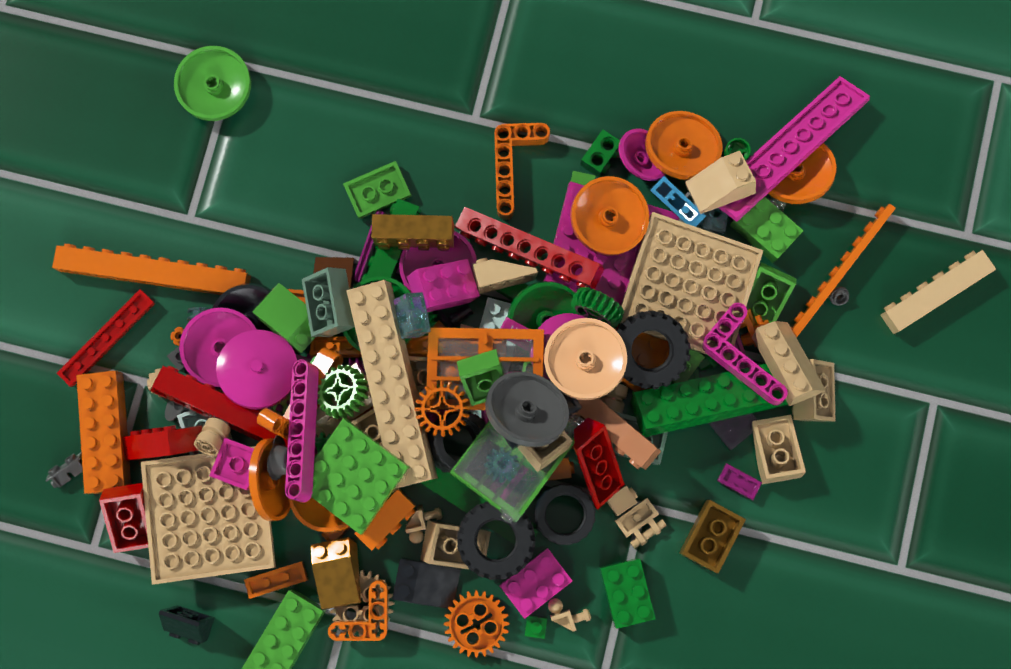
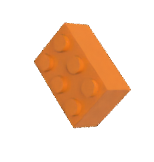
(387, 520)

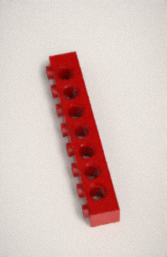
(471, 219)

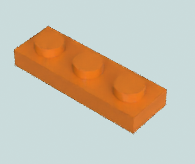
(276, 579)

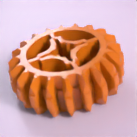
(424, 408)

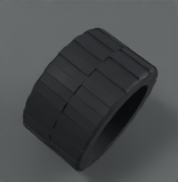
(440, 456)
(588, 518)

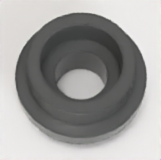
(839, 296)

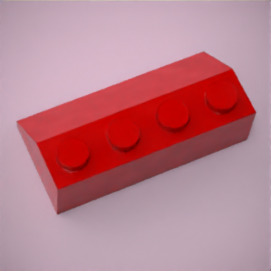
(597, 461)

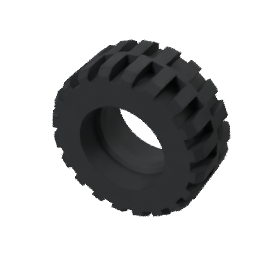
(678, 349)
(483, 565)

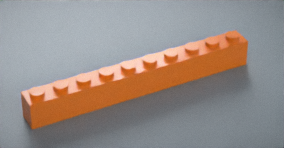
(147, 270)

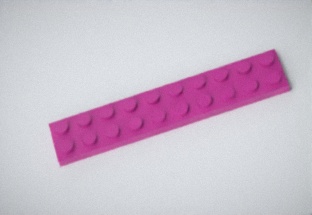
(799, 140)

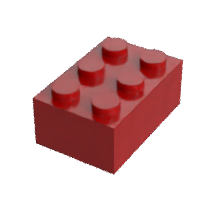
(125, 517)

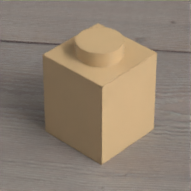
(622, 500)

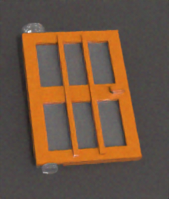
(517, 348)

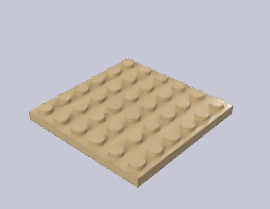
(690, 278)
(200, 522)

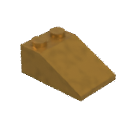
(336, 572)

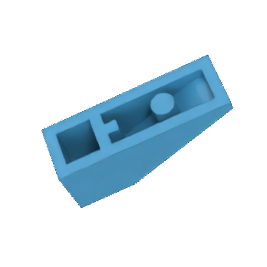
(677, 202)

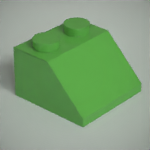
(479, 374)

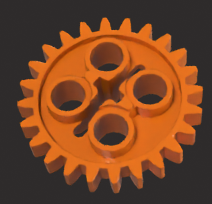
(486, 639)

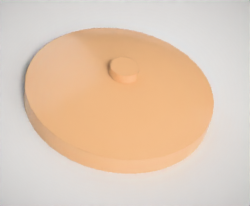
(585, 358)

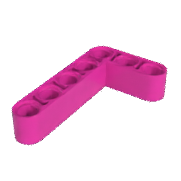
(739, 358)

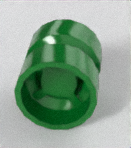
(735, 145)

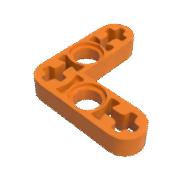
(368, 626)

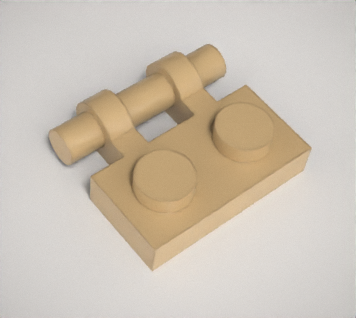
(638, 517)

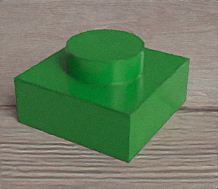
(535, 627)

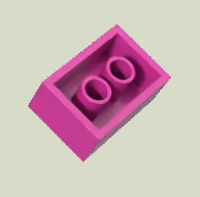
(444, 284)
(536, 583)

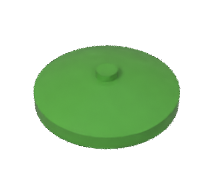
(212, 83)

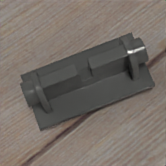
(60, 474)

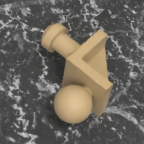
(418, 523)
(565, 618)

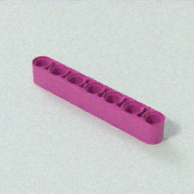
(302, 416)

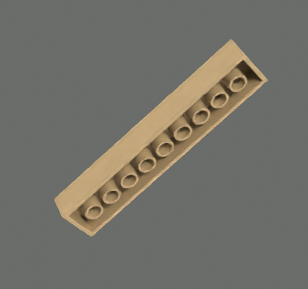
(391, 380)

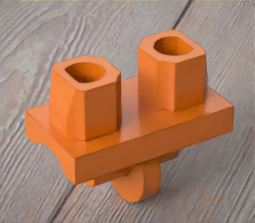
(752, 326)

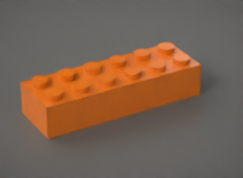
(102, 430)

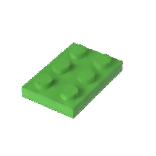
(377, 189)

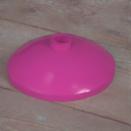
(635, 157)

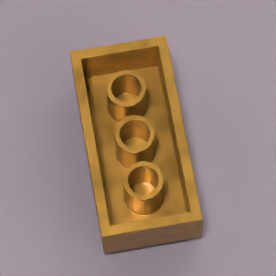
(413, 231)

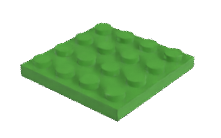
(355, 476)

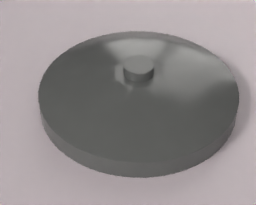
(527, 409)

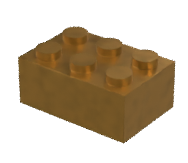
(712, 536)

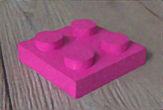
(233, 464)

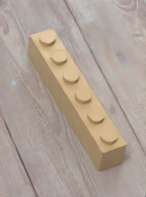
(938, 291)

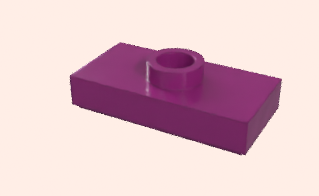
(739, 481)

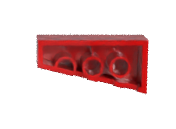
(160, 442)

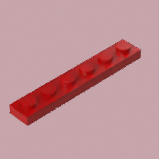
(106, 337)

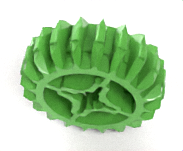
(347, 397)

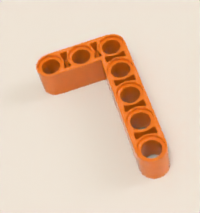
(507, 162)
(280, 424)

